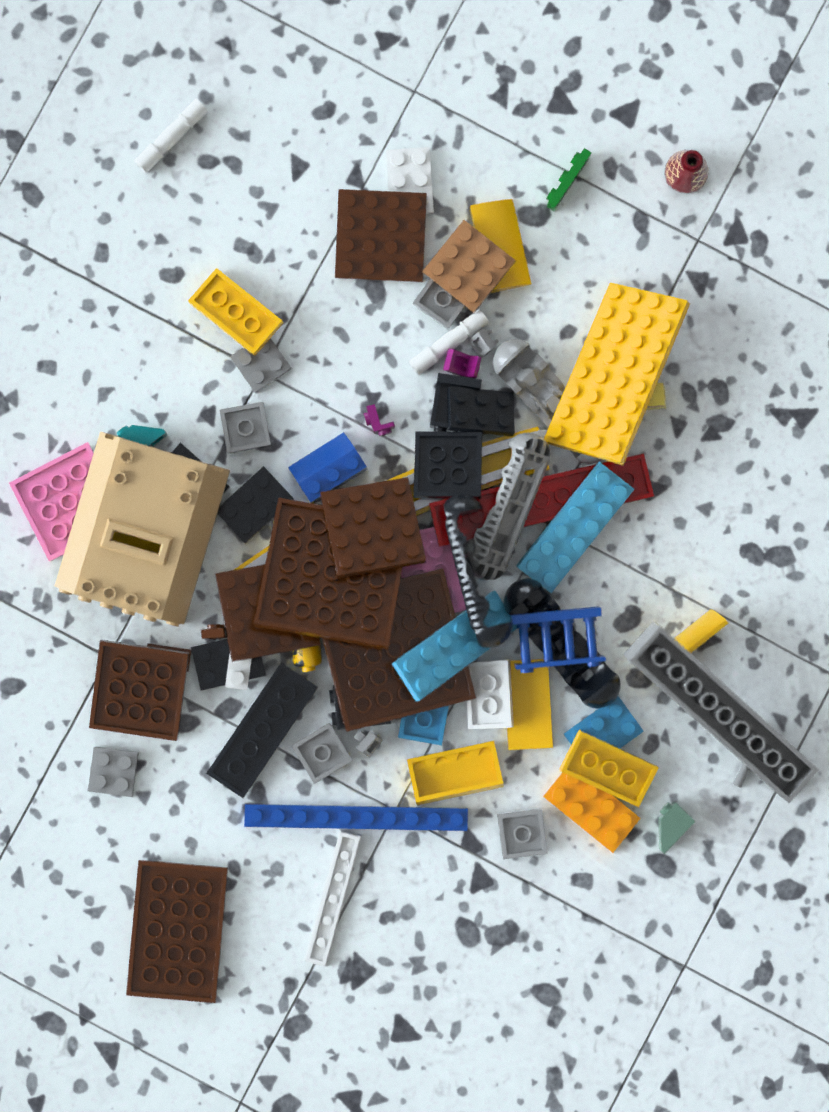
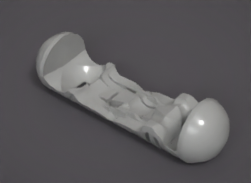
(532, 382)
(514, 499)

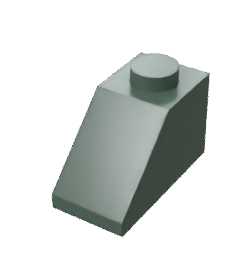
(672, 825)

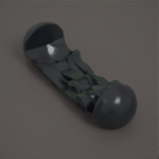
(476, 605)
(598, 691)

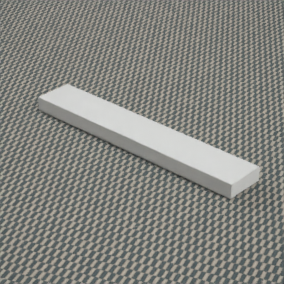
(332, 898)

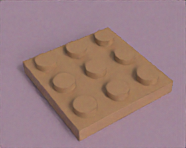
(469, 266)

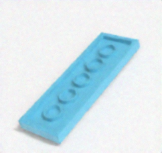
(575, 527)
(446, 651)

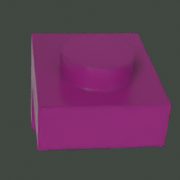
(462, 364)
(372, 419)

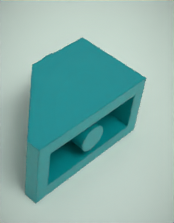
(143, 435)

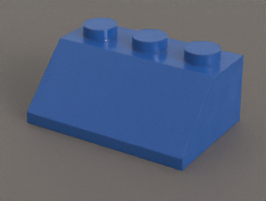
(328, 467)

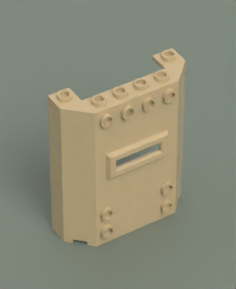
(151, 498)

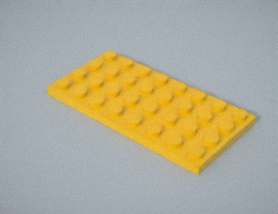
(616, 373)

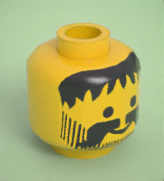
(307, 658)

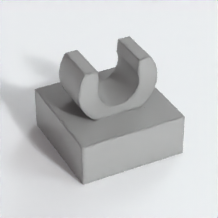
(482, 342)
(368, 742)

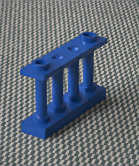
(545, 620)

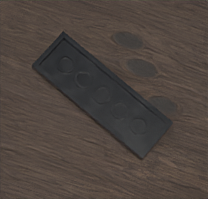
(262, 730)

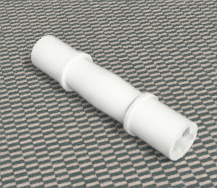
(170, 136)
(450, 340)

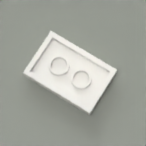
(410, 172)
(493, 695)

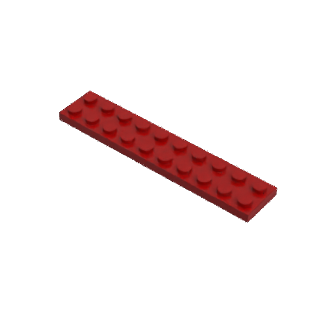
(550, 497)

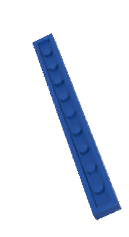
(356, 817)

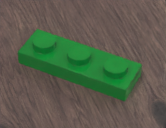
(567, 179)

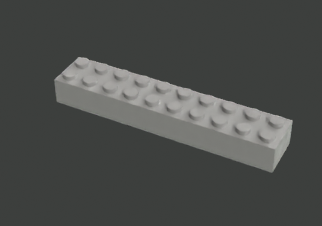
(720, 712)

